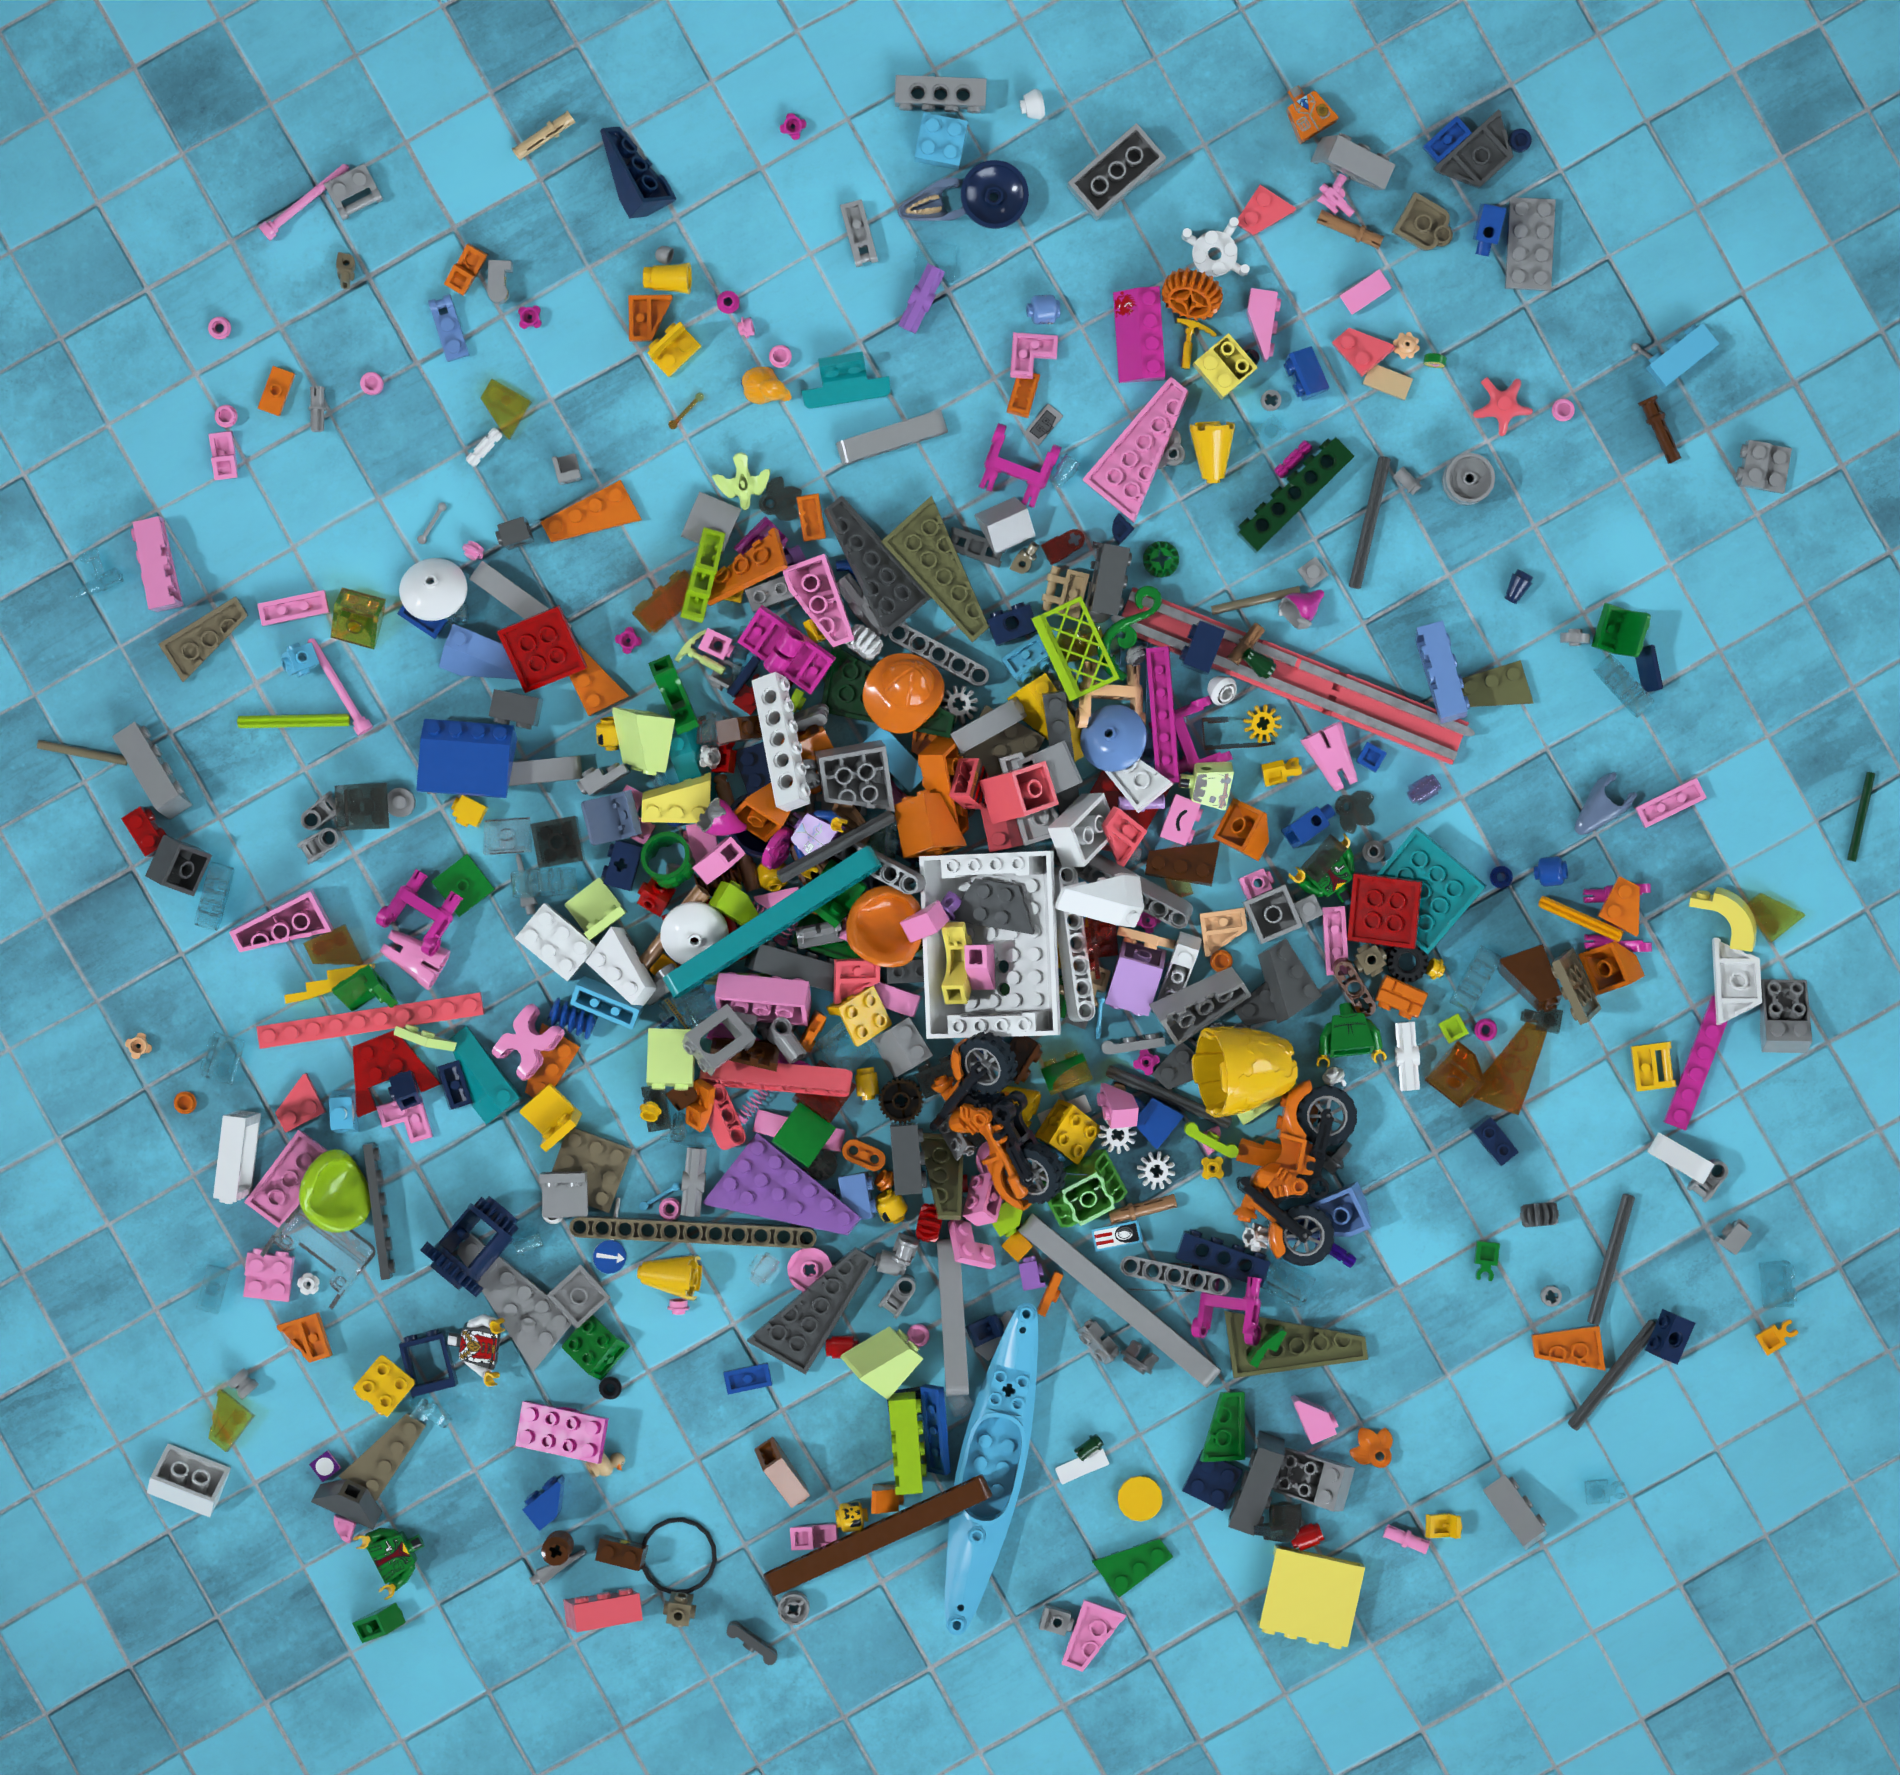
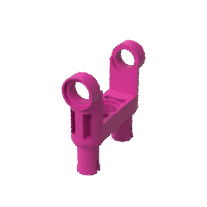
(1035, 480)
(1190, 756)
(408, 895)
(1600, 896)
(1250, 1304)

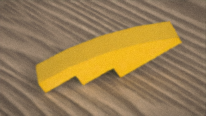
(323, 987)

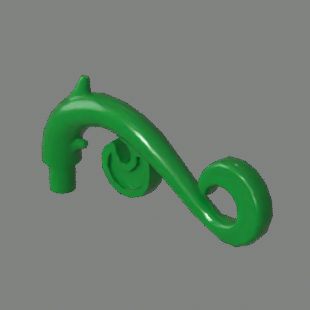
(1124, 626)

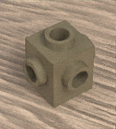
(1361, 959)
(679, 1609)

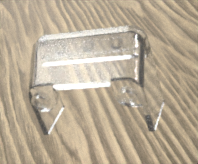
(342, 1252)

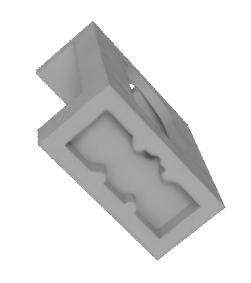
(710, 1062)

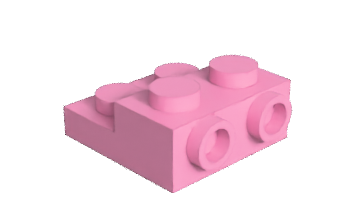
(268, 1275)

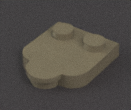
(1424, 224)

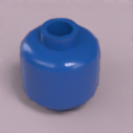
(1551, 871)

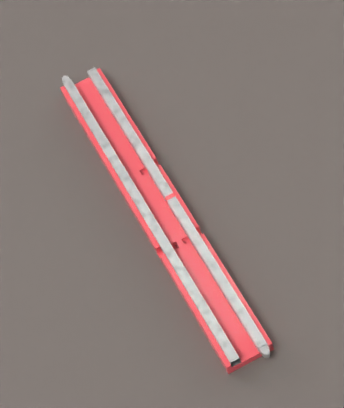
(1310, 683)

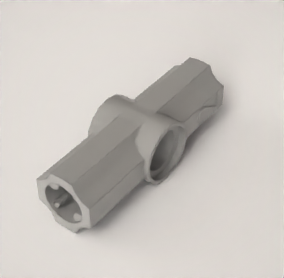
(858, 603)
(693, 1181)

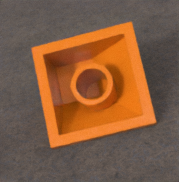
(1244, 829)
(1610, 967)

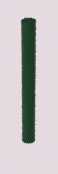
(1861, 816)

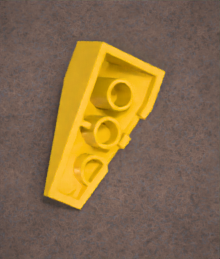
(1033, 705)

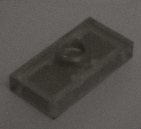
(1323, 858)

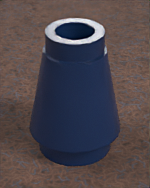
(1518, 586)

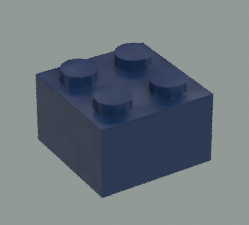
(1202, 647)

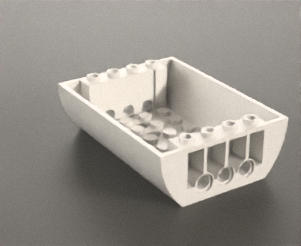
(1033, 974)

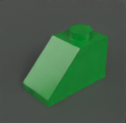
(379, 1622)

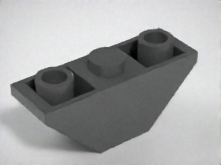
(349, 1501)

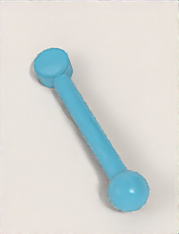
(1100, 999)
(644, 1205)

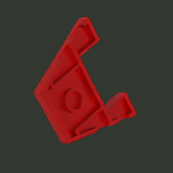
(381, 1059)

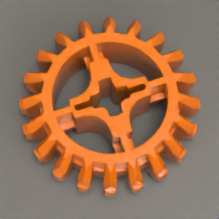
(1192, 294)

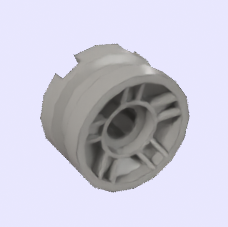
(793, 1598)

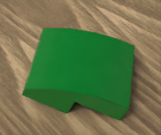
(803, 1134)
(1270, 1340)

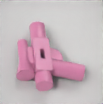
(1334, 195)

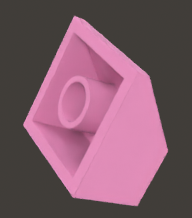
(1315, 1420)

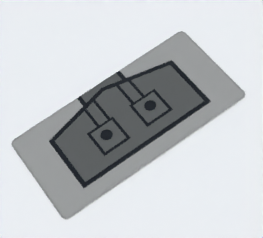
(1043, 424)

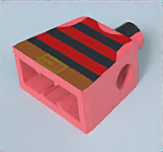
(966, 784)

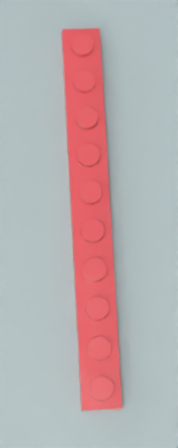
(370, 1020)

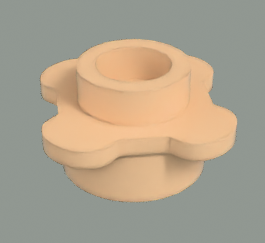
(132, 1046)

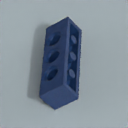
(1187, 1252)

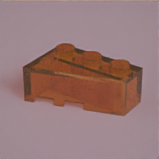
(664, 603)

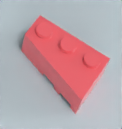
(603, 1610)

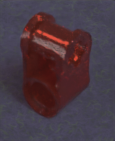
(1059, 547)

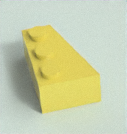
(677, 802)

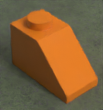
(885, 1499)

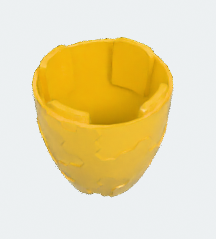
(1241, 1069)

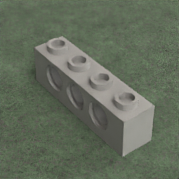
(929, 85)

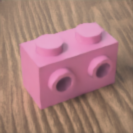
(982, 1201)

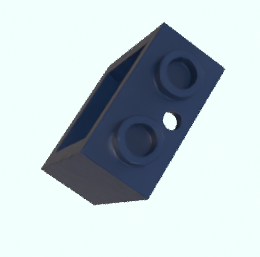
(435, 1385)

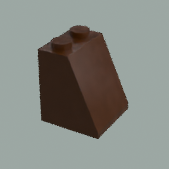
(1532, 977)

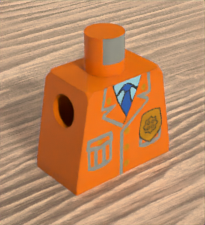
(1309, 114)

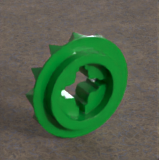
(1155, 568)

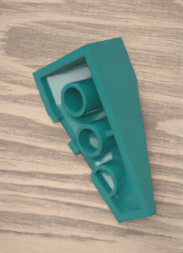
(686, 756)
(485, 1080)

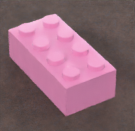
(765, 997)

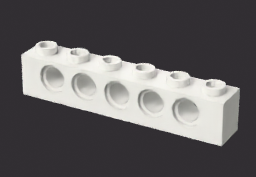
(777, 754)

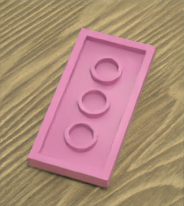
(279, 1188)

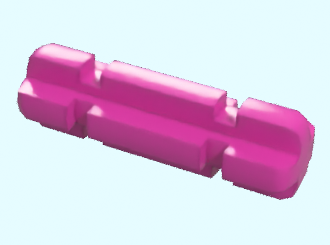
(1293, 459)

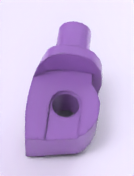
(794, 555)
(950, 904)

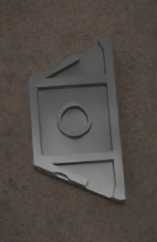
(1479, 154)
(995, 906)

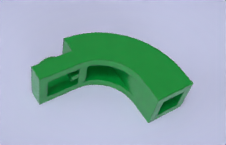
(674, 694)

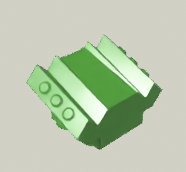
(1087, 1195)

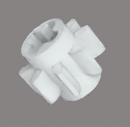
(1255, 1237)

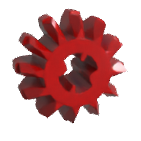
(928, 1224)

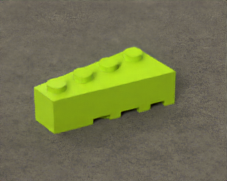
(905, 1443)

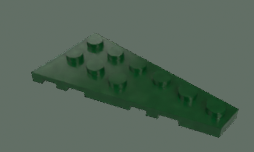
(845, 694)

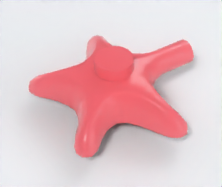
(1502, 404)

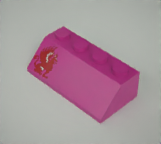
(1139, 335)

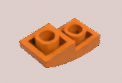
(1258, 1154)

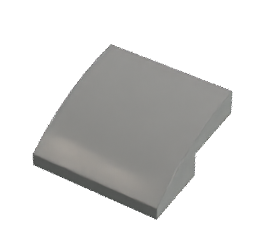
(711, 514)

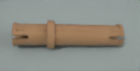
(1350, 229)
(1144, 1208)

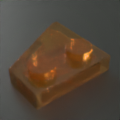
(334, 948)

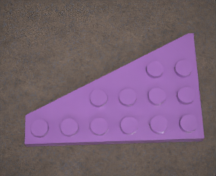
(774, 1187)

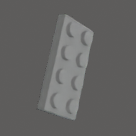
(1530, 244)

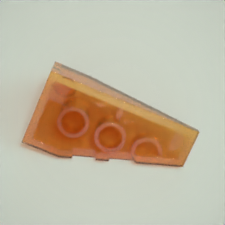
(1512, 1070)

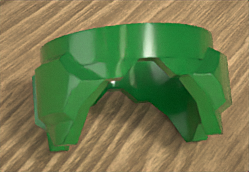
(666, 839)

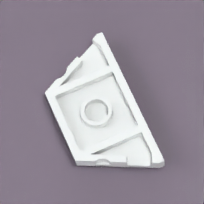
(1735, 981)

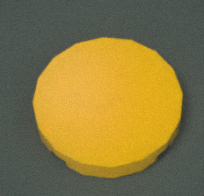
(1140, 1498)

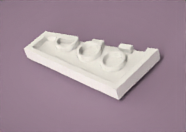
(1140, 784)
(1033, 826)

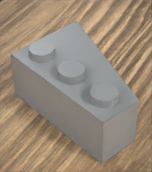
(1354, 161)

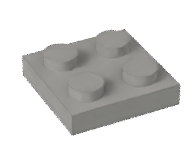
(578, 1296)

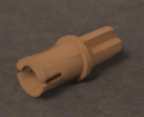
(1246, 642)

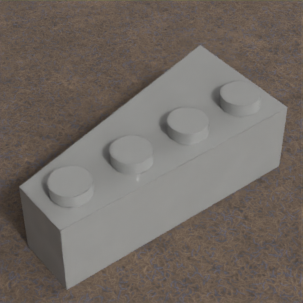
(151, 770)
(1199, 1004)

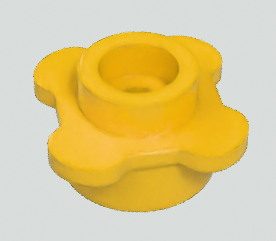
(1217, 1163)

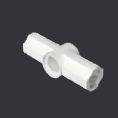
(1407, 1056)

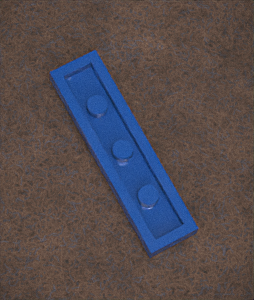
(935, 1429)

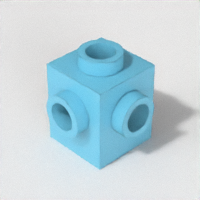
(299, 659)

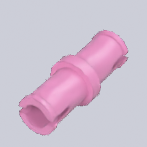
(1406, 1539)

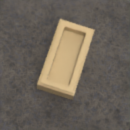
(1388, 382)

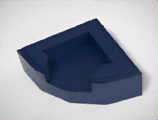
(1121, 529)

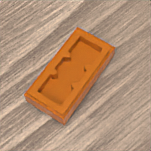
(276, 391)
(1023, 396)
(811, 517)
(1051, 1293)

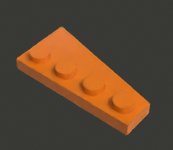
(595, 513)
(755, 565)

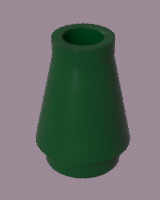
(1260, 664)

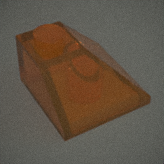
(1457, 1075)

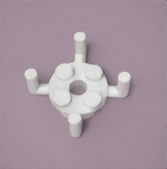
(1217, 240)

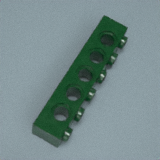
(1257, 539)

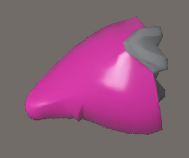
(1300, 608)
(720, 819)

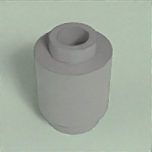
(887, 1265)

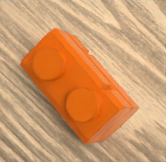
(1401, 997)

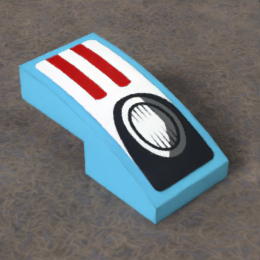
(1117, 1235)

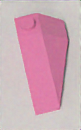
(818, 594)

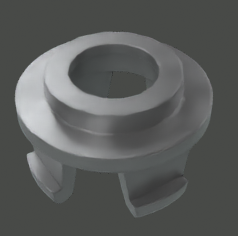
(1142, 1366)

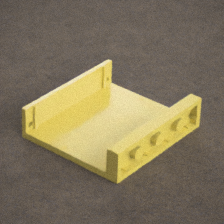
(1311, 1597)

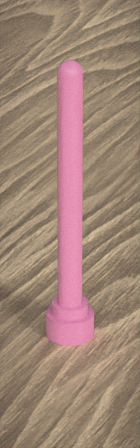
(271, 228)
(360, 723)

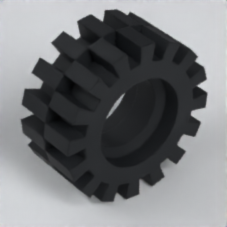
(1411, 975)

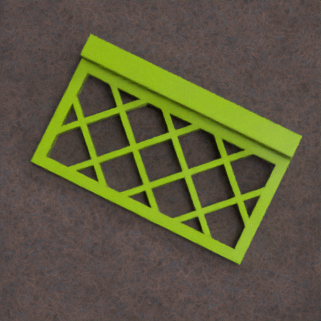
(1057, 657)

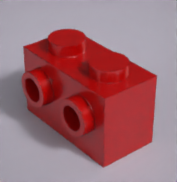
(144, 830)

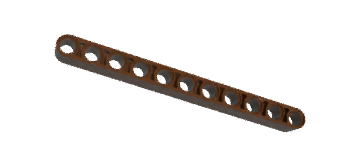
(877, 1535)

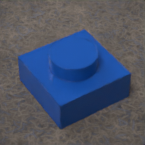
(1371, 757)

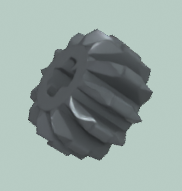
(1539, 1214)

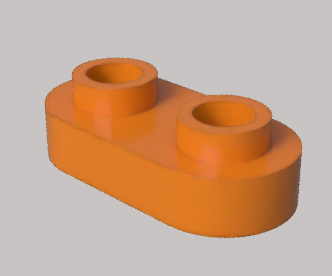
(863, 1155)

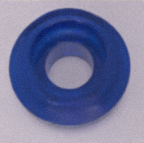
(1508, 877)

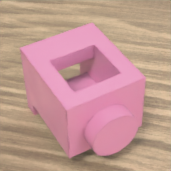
(710, 638)
(1247, 883)

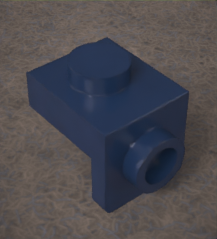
(985, 1330)

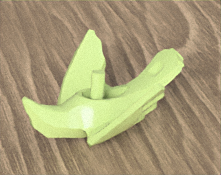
(743, 483)

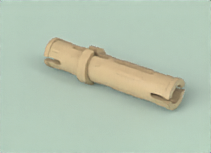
(536, 140)

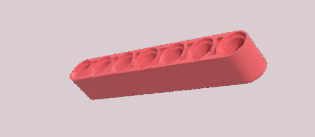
(788, 1078)

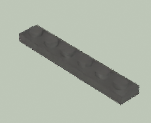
(1058, 731)
(378, 1200)

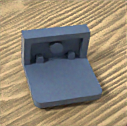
(611, 818)

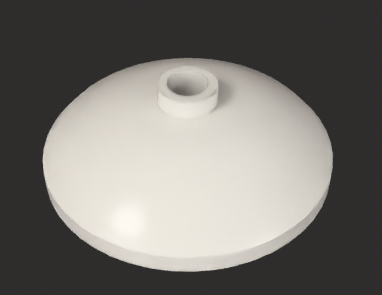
(437, 599)
(691, 921)

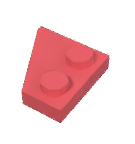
(1362, 350)
(1122, 834)
(300, 1105)

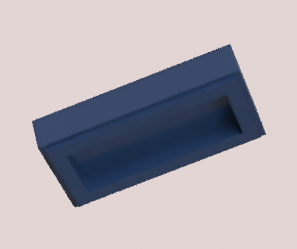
(744, 676)

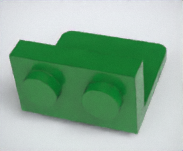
(1621, 631)

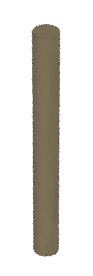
(1254, 600)
(81, 752)

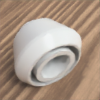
(1033, 105)
(1222, 690)

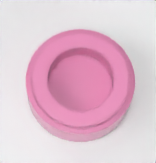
(371, 383)
(918, 1334)

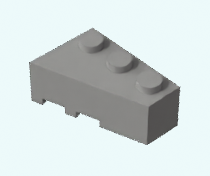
(1516, 1511)

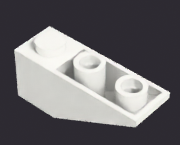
(1180, 964)

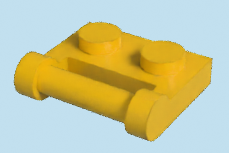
(1646, 1067)

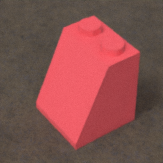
(1019, 792)

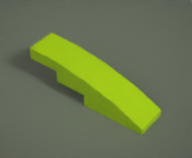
(702, 575)

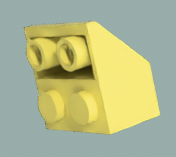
(1224, 366)

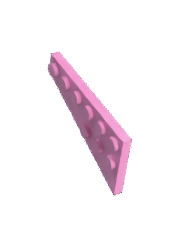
(1131, 461)

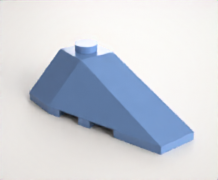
(475, 655)
(1345, 1209)

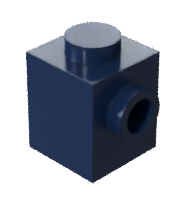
(404, 1090)

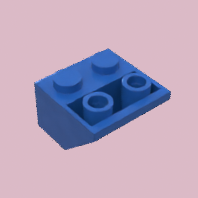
(1306, 373)
(547, 1504)

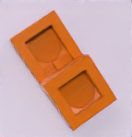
(466, 269)
(700, 1110)

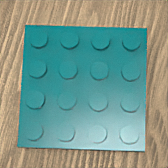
(1446, 885)

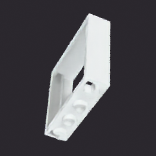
(236, 1156)

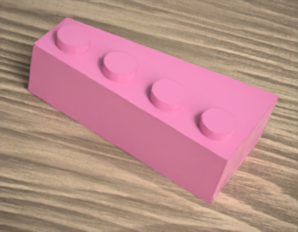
(156, 564)
(291, 920)

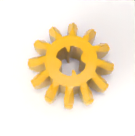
(1269, 727)

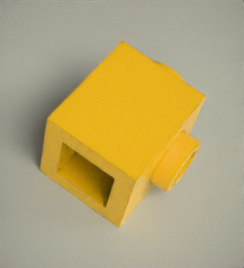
(468, 811)

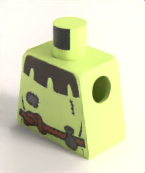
(1209, 783)

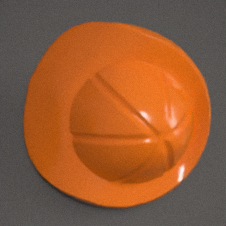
(902, 692)
(876, 930)

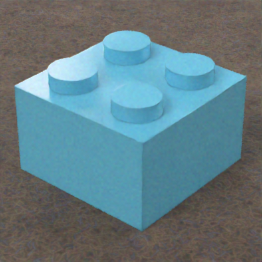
(941, 141)

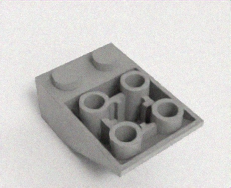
(1785, 1016)
(1315, 1480)

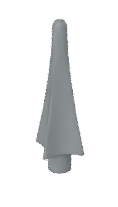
(527, 903)
(545, 1573)

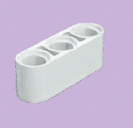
(1680, 1158)

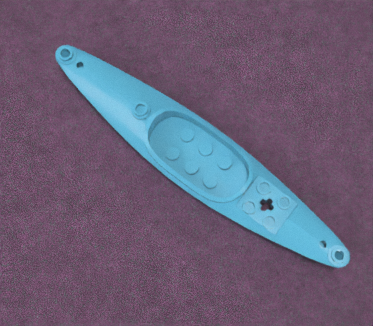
(998, 1449)

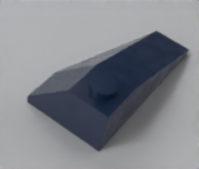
(636, 183)

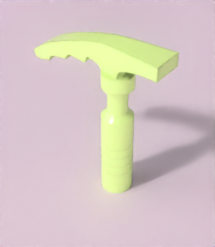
(708, 662)

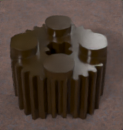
(893, 1110)

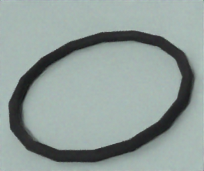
(713, 1547)

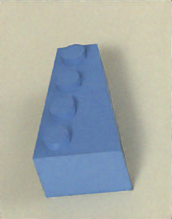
(1441, 672)

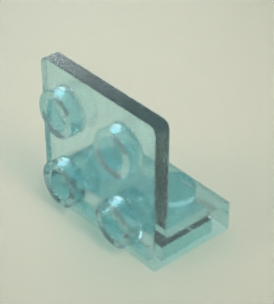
(841, 1051)

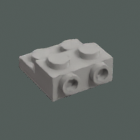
(1763, 466)
(596, 780)

